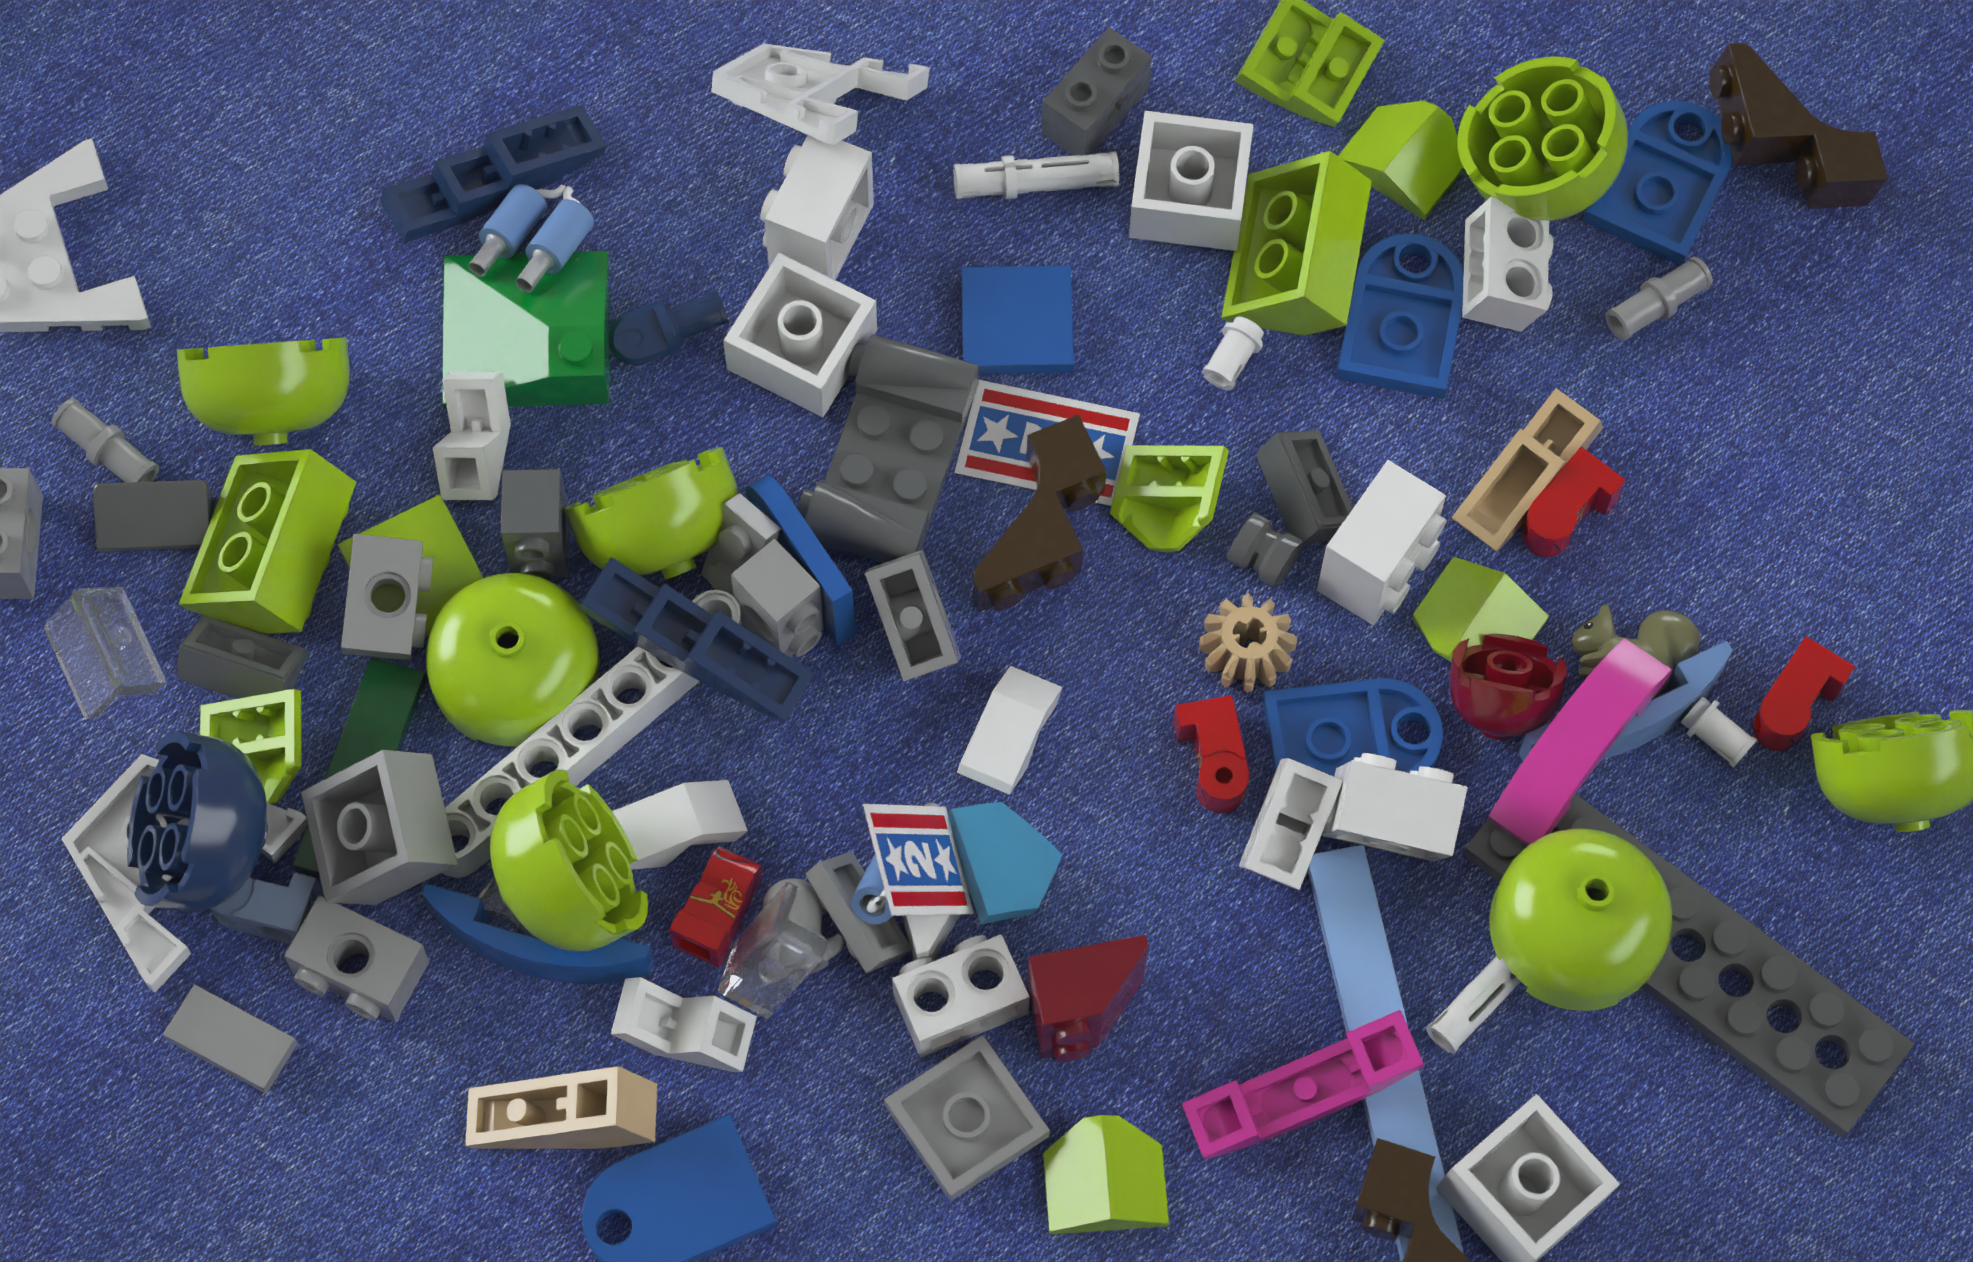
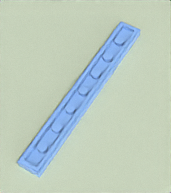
(1368, 992)

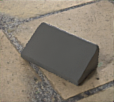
(1305, 484)
(151, 515)
(238, 660)

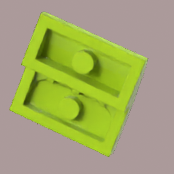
(1309, 61)
(452, 560)

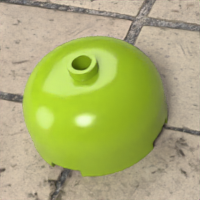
(1545, 139)
(265, 386)
(657, 516)
(512, 691)
(1898, 767)
(566, 865)
(1575, 944)

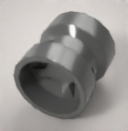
(1265, 550)

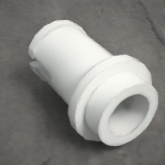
(1239, 342)
(1718, 731)

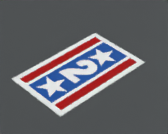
(1005, 415)
(918, 860)

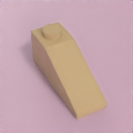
(564, 1112)

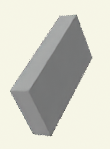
(230, 1039)

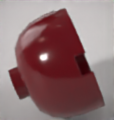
(1506, 685)

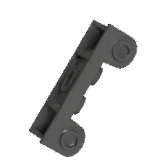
(892, 450)

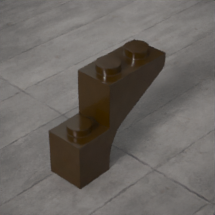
(1772, 126)
(1041, 542)
(1397, 1203)

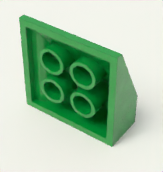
(542, 340)

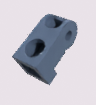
(270, 908)

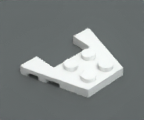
(803, 86)
(34, 262)
(100, 852)

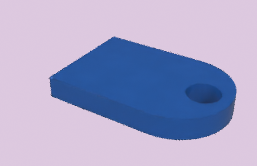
(1665, 181)
(1402, 321)
(806, 549)
(1342, 720)
(681, 1199)

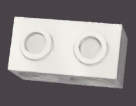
(1505, 267)
(1290, 823)
(967, 1007)

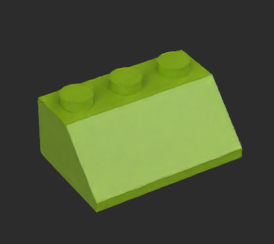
(1298, 245)
(269, 541)

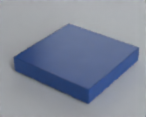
(1018, 319)

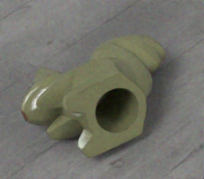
(1663, 634)

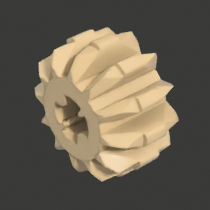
(1261, 657)

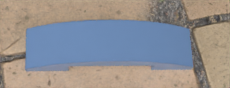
(1688, 684)

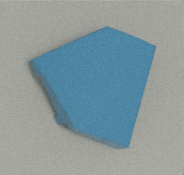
(1002, 860)

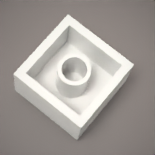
(1190, 180)
(819, 205)
(799, 334)
(1382, 544)
(1396, 809)
(1527, 1184)

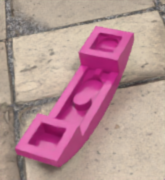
(1578, 741)
(1305, 1088)

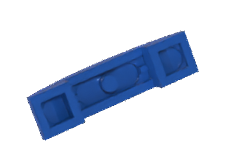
(466, 919)

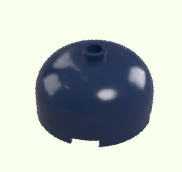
(226, 827)

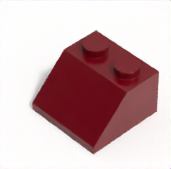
(1082, 994)

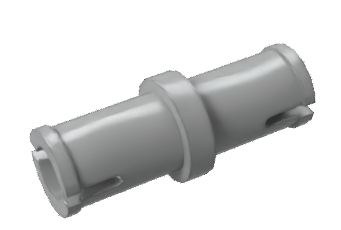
(1658, 298)
(103, 443)

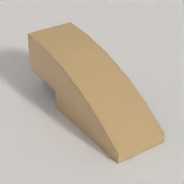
(1525, 468)

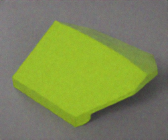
(1407, 154)
(1168, 492)
(1472, 603)
(265, 730)
(1104, 1178)

